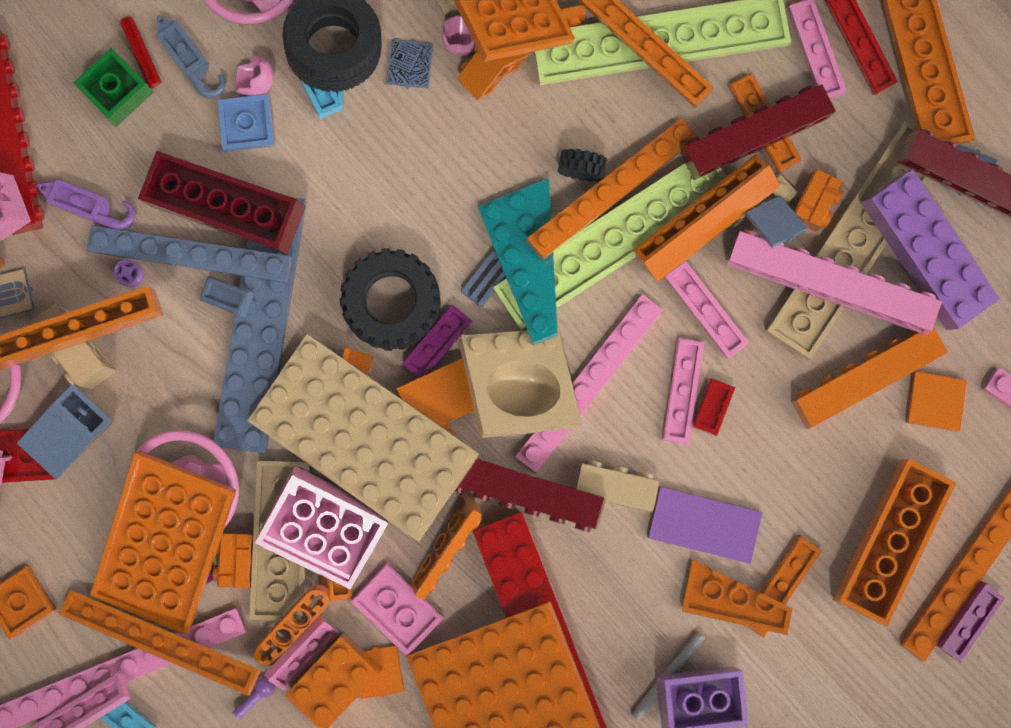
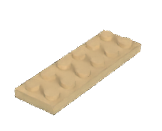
(274, 579)

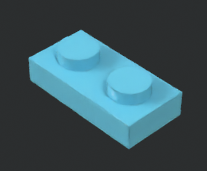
(127, 717)

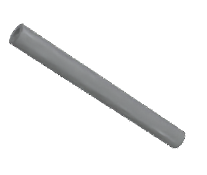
(674, 667)

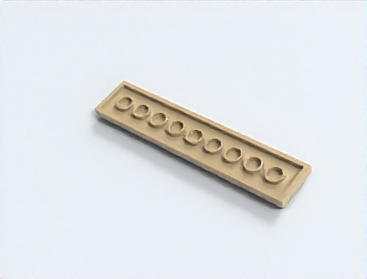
(853, 242)

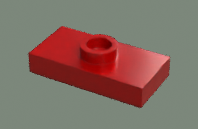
(713, 407)

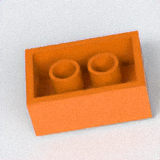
(333, 682)

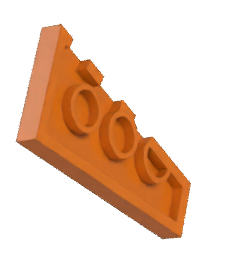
(730, 601)

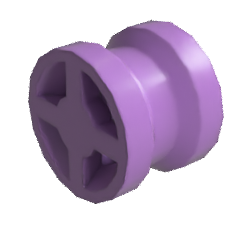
(124, 269)

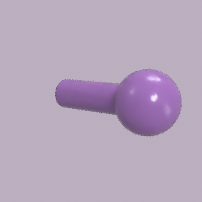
(262, 689)

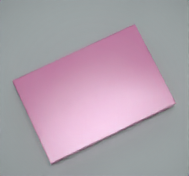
(396, 610)

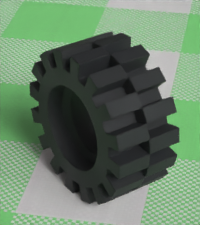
(582, 165)

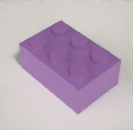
(703, 699)

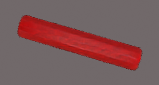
(140, 52)

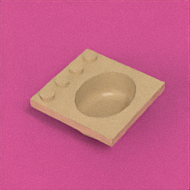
(518, 384)

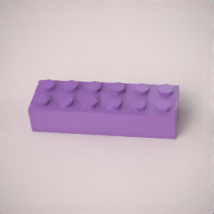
(930, 249)

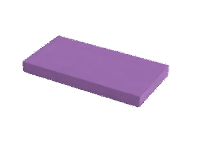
(705, 525)

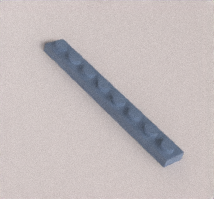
(189, 254)

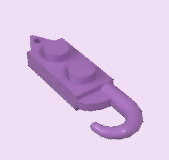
(84, 204)

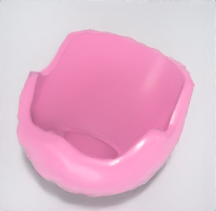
(457, 37)
(254, 77)

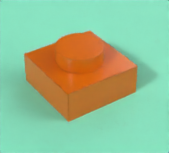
(574, 15)

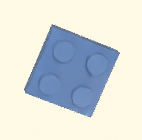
(246, 123)

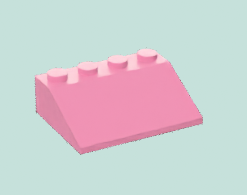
(321, 527)

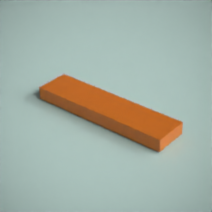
(750, 98)
(790, 573)

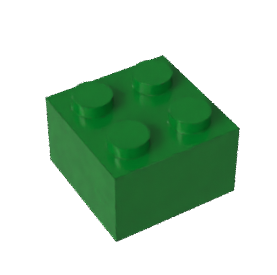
(113, 87)

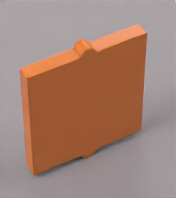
(390, 678)

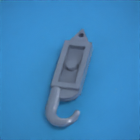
(187, 56)

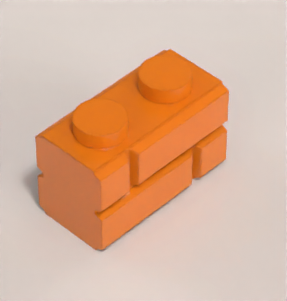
(817, 199)
(234, 561)

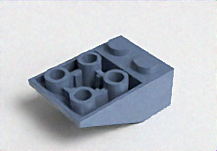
(64, 431)

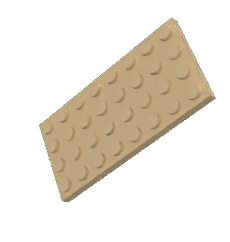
(363, 437)

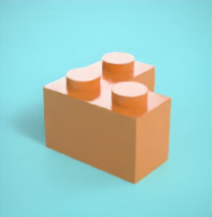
(483, 77)

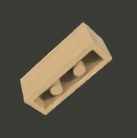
(618, 485)

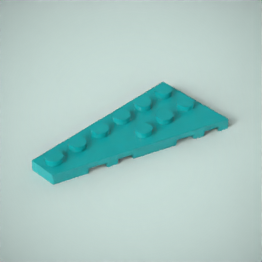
(531, 280)

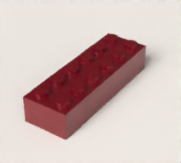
(222, 202)

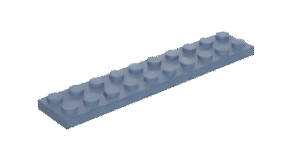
(255, 354)

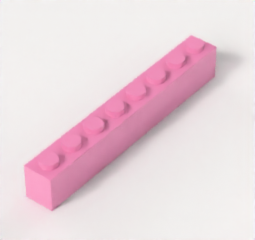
(835, 283)

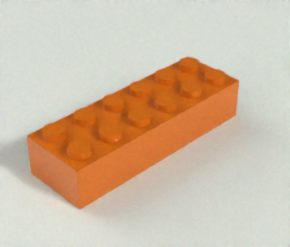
(894, 541)

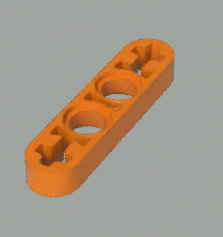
(292, 625)

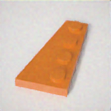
(447, 545)

